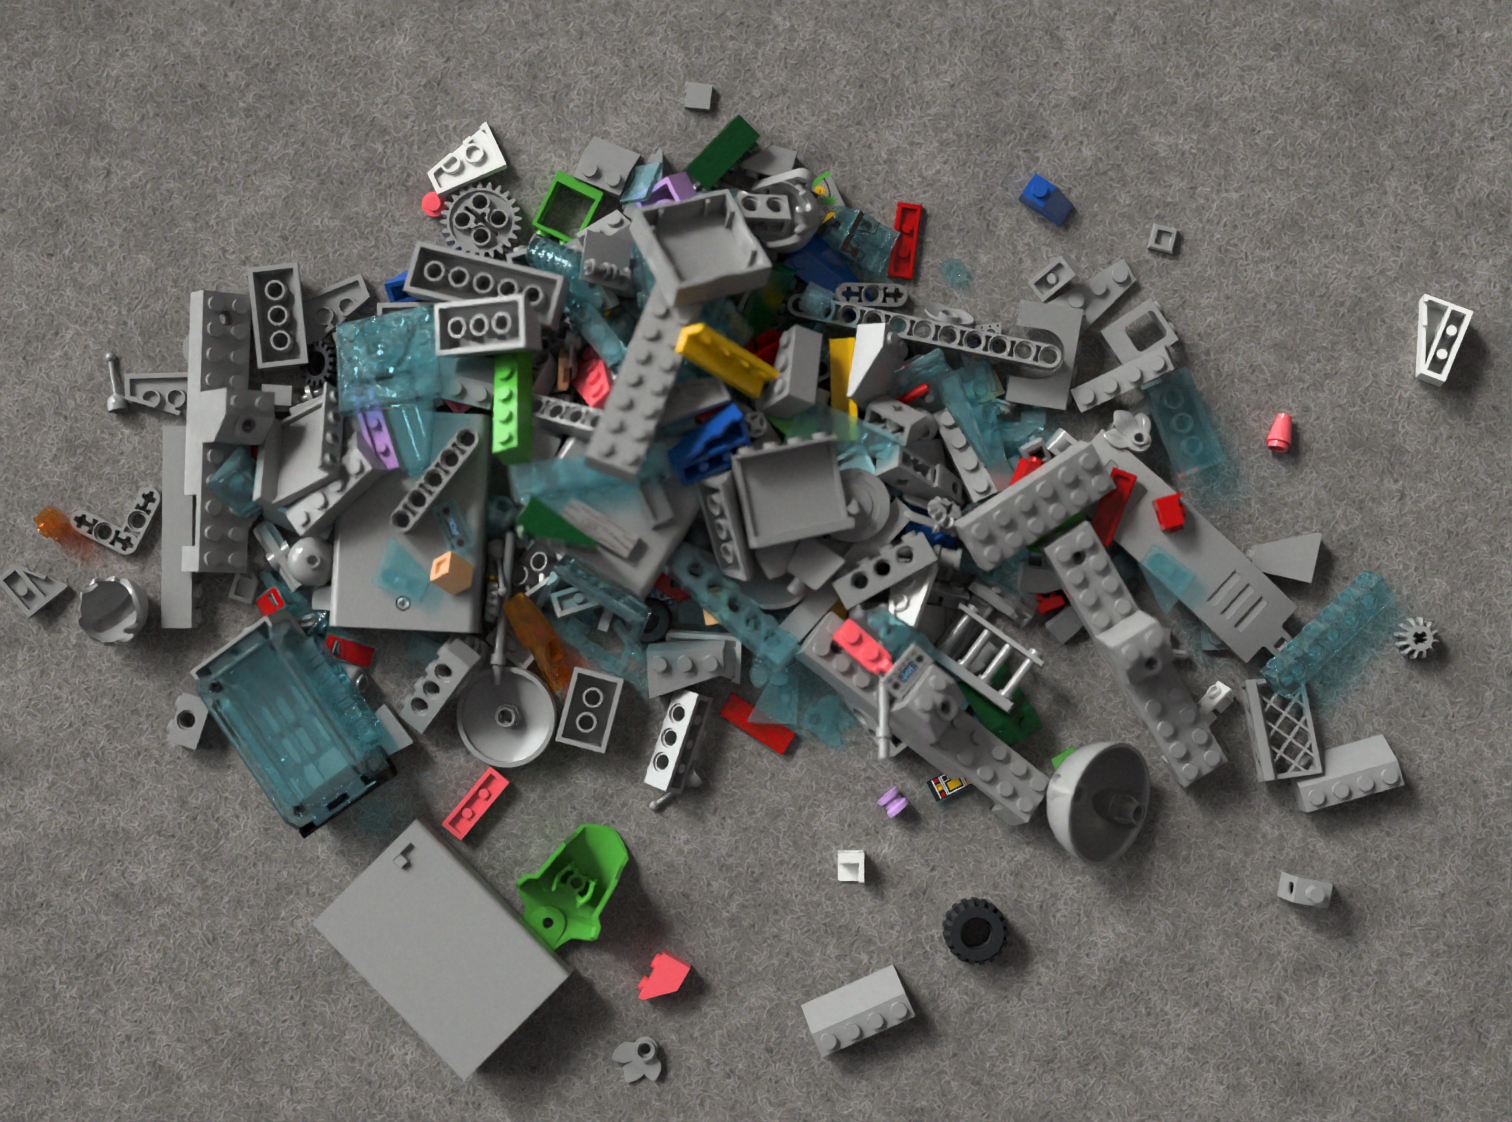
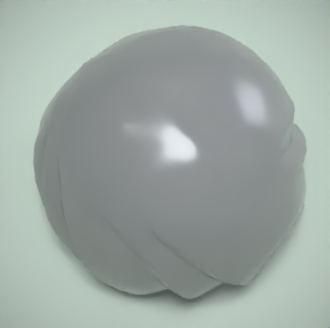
(803, 222)
(113, 610)

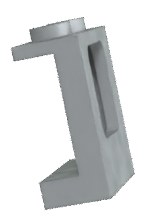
(1120, 345)

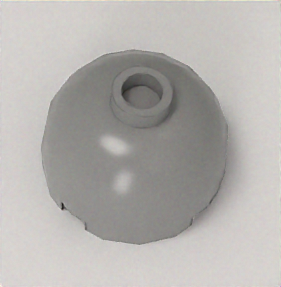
(311, 561)

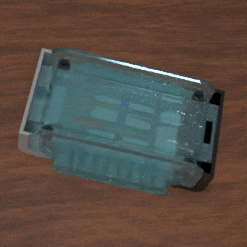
(295, 721)

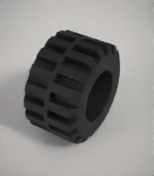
(987, 949)

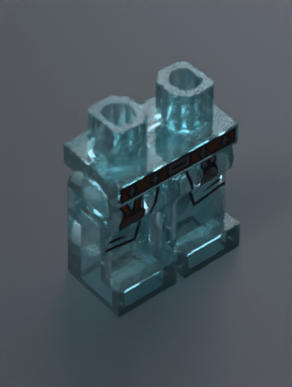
(861, 239)

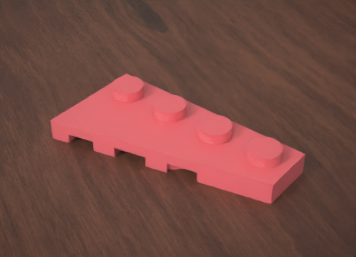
(593, 379)

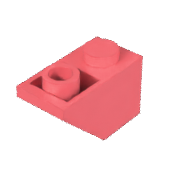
(666, 976)

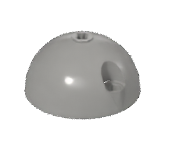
(1083, 796)

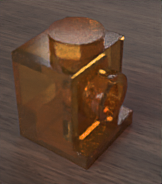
(52, 523)

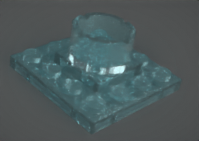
(387, 361)

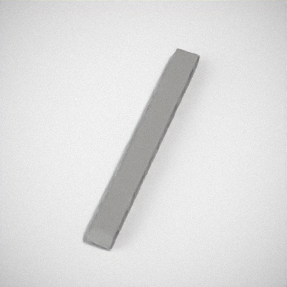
(937, 329)

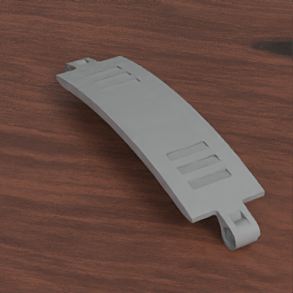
(1228, 590)

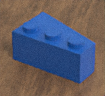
(709, 446)

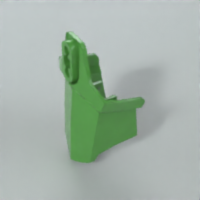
(574, 885)

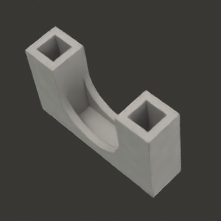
(1053, 389)

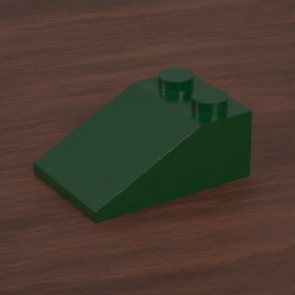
(549, 528)
(1008, 728)

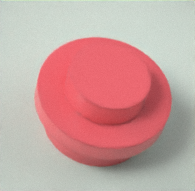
(433, 205)

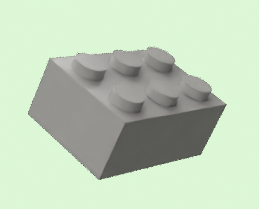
(590, 709)

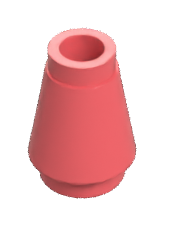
(1280, 434)

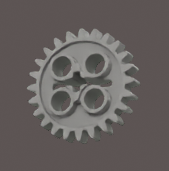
(497, 207)

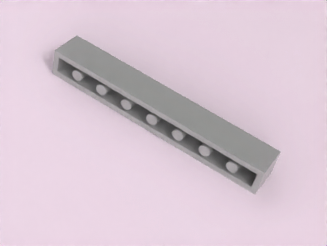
(178, 588)

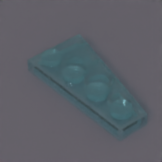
(852, 434)

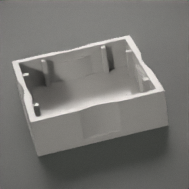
(700, 248)

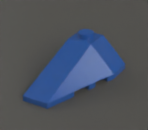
(823, 268)

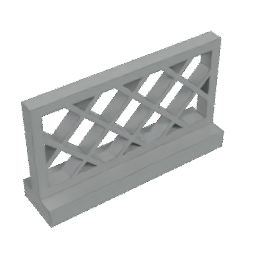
(1260, 736)

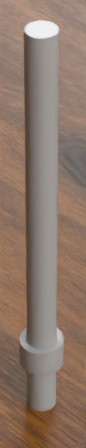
(498, 659)
(883, 732)

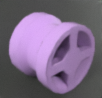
(893, 802)

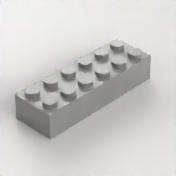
(455, 275)
(1034, 505)

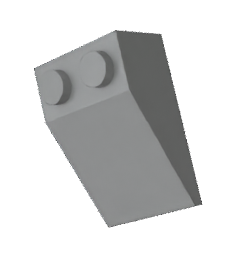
(875, 358)

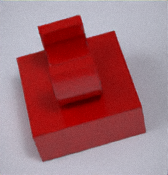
(1049, 604)

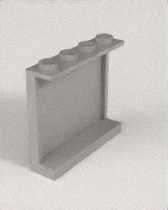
(300, 453)
(790, 490)

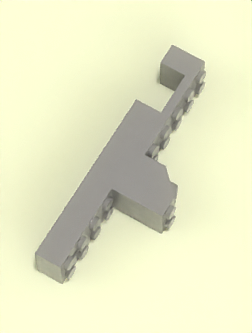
(219, 420)
(1133, 651)
(933, 725)

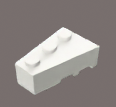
(1439, 337)

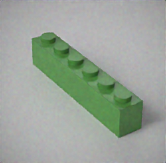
(513, 408)

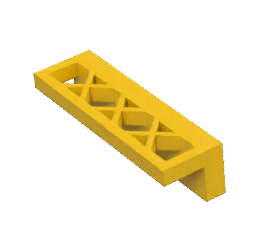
(725, 360)
(840, 368)

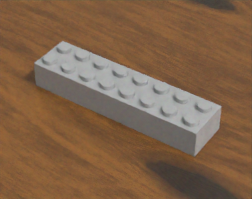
(641, 389)

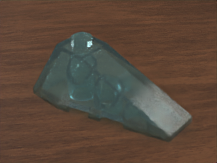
(972, 404)

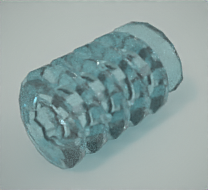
(553, 258)

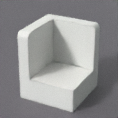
(851, 865)

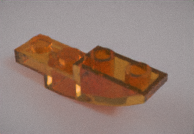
(540, 637)

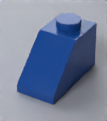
(1046, 200)

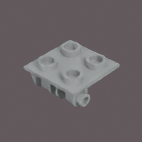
(606, 261)

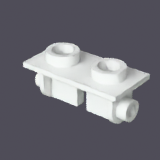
(1217, 697)

